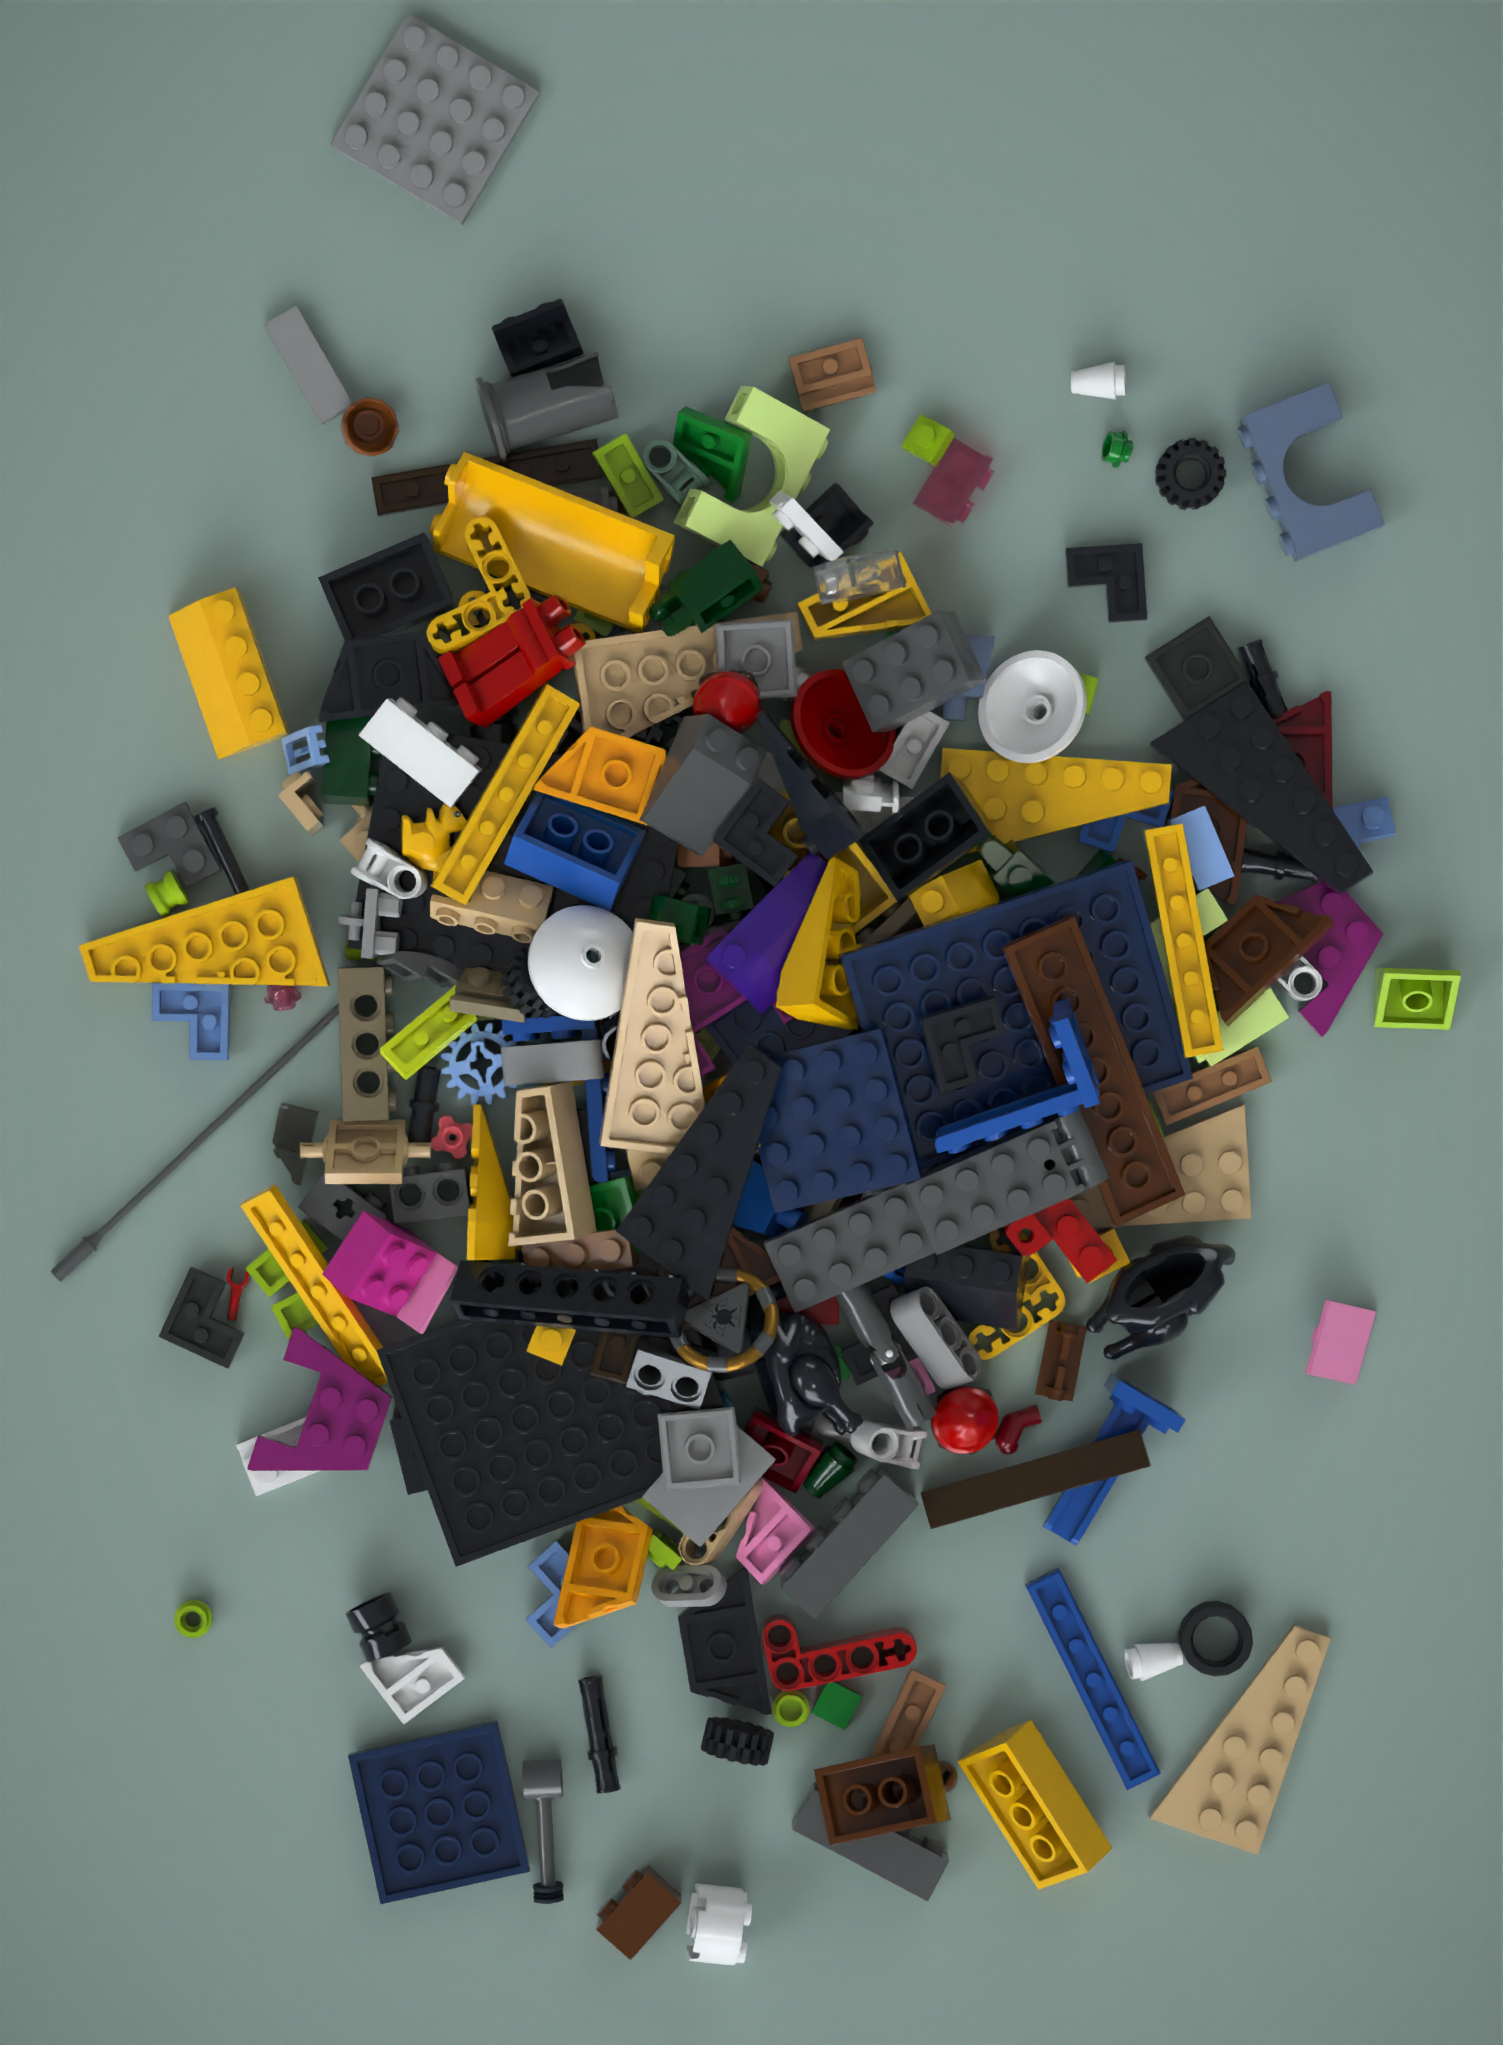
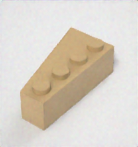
(549, 1168)

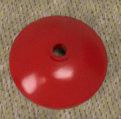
(830, 703)

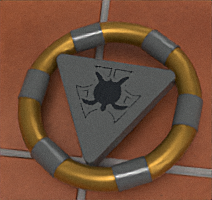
(725, 1323)

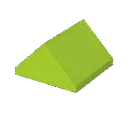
(1415, 998)

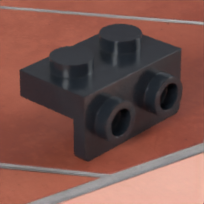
(537, 338)
(838, 518)

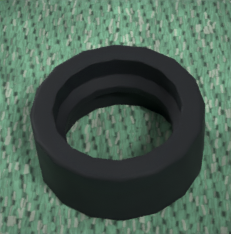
(1239, 1655)

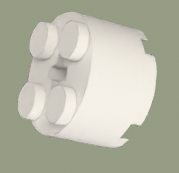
(717, 1924)

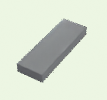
(308, 364)

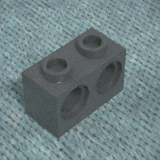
(432, 1203)
(669, 1378)

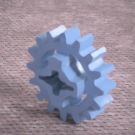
(465, 1067)

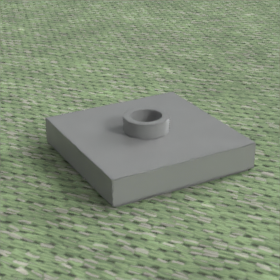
(764, 651)
(699, 1449)

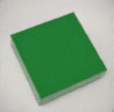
(836, 1704)

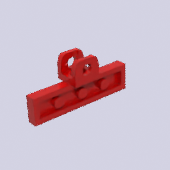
(1070, 1232)

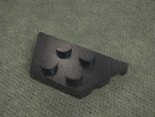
(383, 669)
(725, 1648)

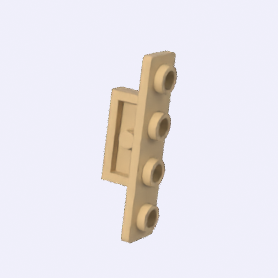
(498, 906)

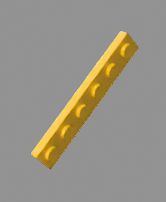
(505, 794)
(1183, 940)
(304, 1268)

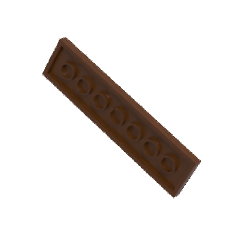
(1058, 966)

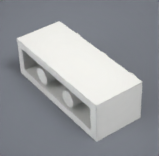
(421, 750)

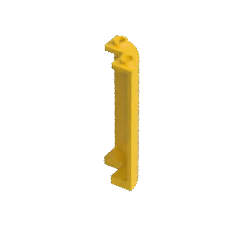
(557, 541)

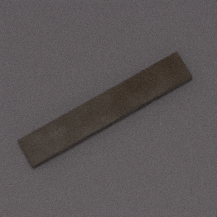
(427, 489)
(1035, 1479)

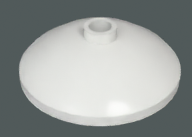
(1017, 696)
(564, 973)

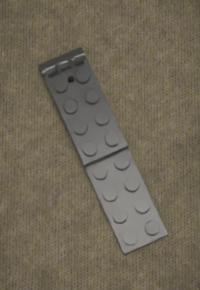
(938, 1211)

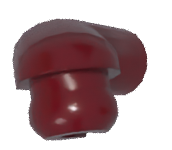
(1012, 1427)

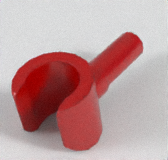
(236, 1292)

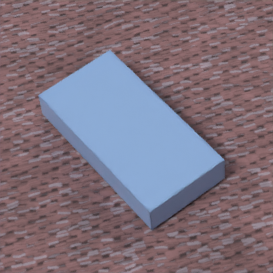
(1204, 849)

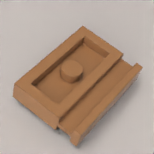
(832, 375)

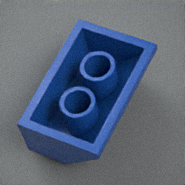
(575, 849)

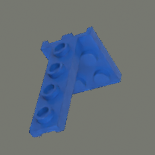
(1029, 1111)
(602, 1158)
(1131, 1411)

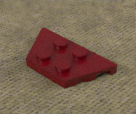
(1310, 737)

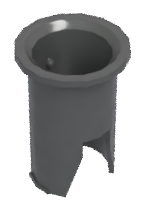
(545, 403)

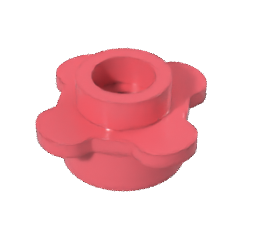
(442, 1141)

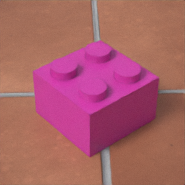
(379, 1263)

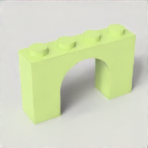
(794, 445)
(1251, 1024)

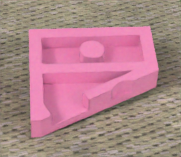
(772, 1534)

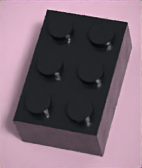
(388, 590)

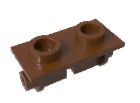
(1060, 1360)

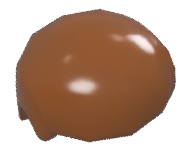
(369, 426)

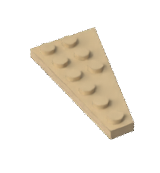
(647, 676)
(654, 1054)
(1242, 1763)

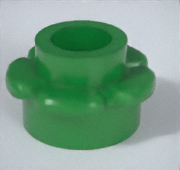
(1117, 448)

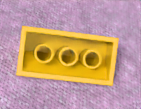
(229, 673)
(1035, 1805)

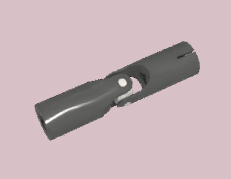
(874, 1333)

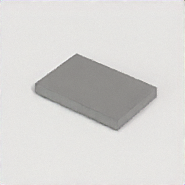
(704, 1509)

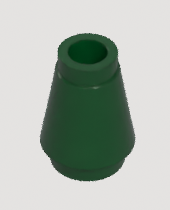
(830, 1469)

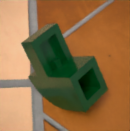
(688, 917)

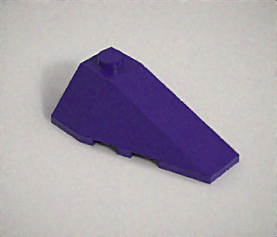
(759, 945)

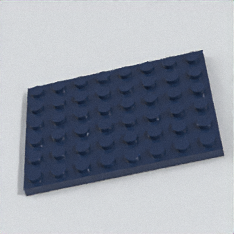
(964, 962)

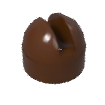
(952, 1779)

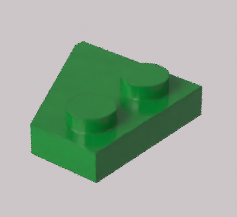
(714, 448)

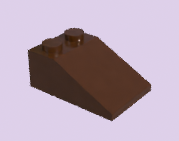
(882, 1794)

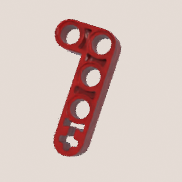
(839, 1649)

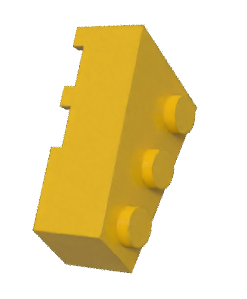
(867, 614)

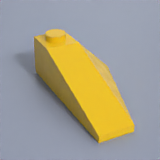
(955, 893)
(812, 976)
(490, 1213)

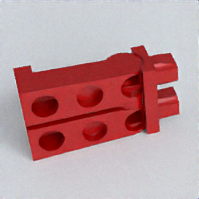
(512, 660)

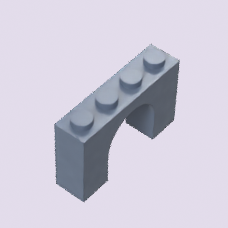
(1304, 526)

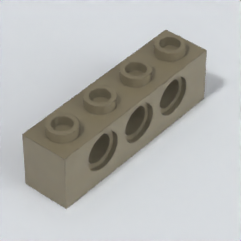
(356, 1102)

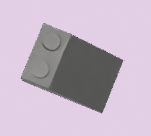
(702, 782)

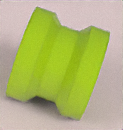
(167, 893)

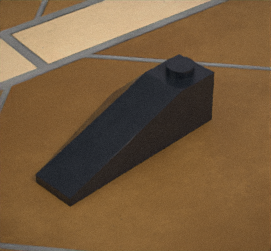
(819, 811)

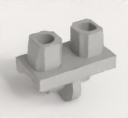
(374, 940)

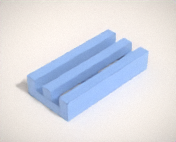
(313, 748)

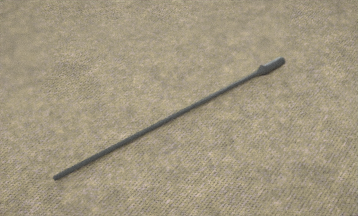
(91, 1242)

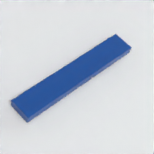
(1092, 1678)

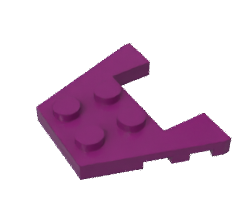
(1338, 954)
(709, 993)
(340, 1421)

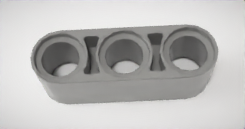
(552, 1062)
(936, 1338)

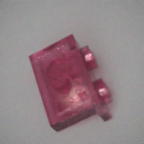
(953, 483)

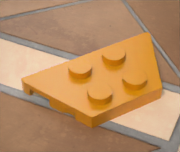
(605, 773)
(603, 1566)

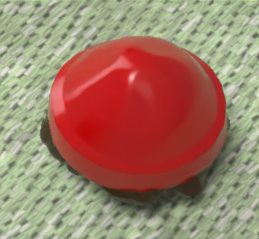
(729, 698)
(965, 1419)

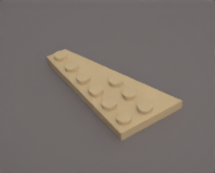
(1211, 1169)

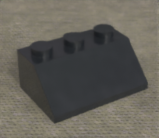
(926, 836)
(974, 1283)

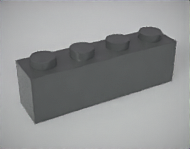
(893, 1856)

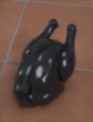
(1160, 1292)
(800, 1372)

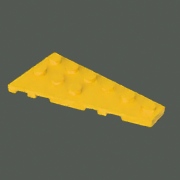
(1054, 793)
(235, 941)

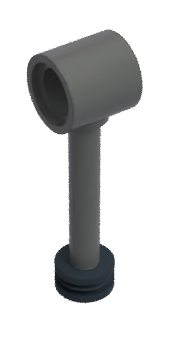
(543, 1783)

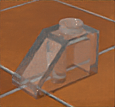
(858, 576)

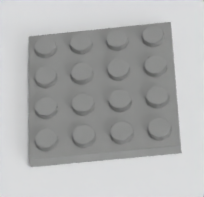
(435, 119)

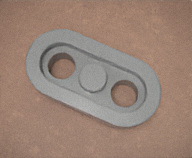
(692, 1584)

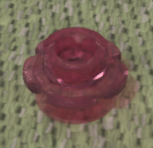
(282, 996)

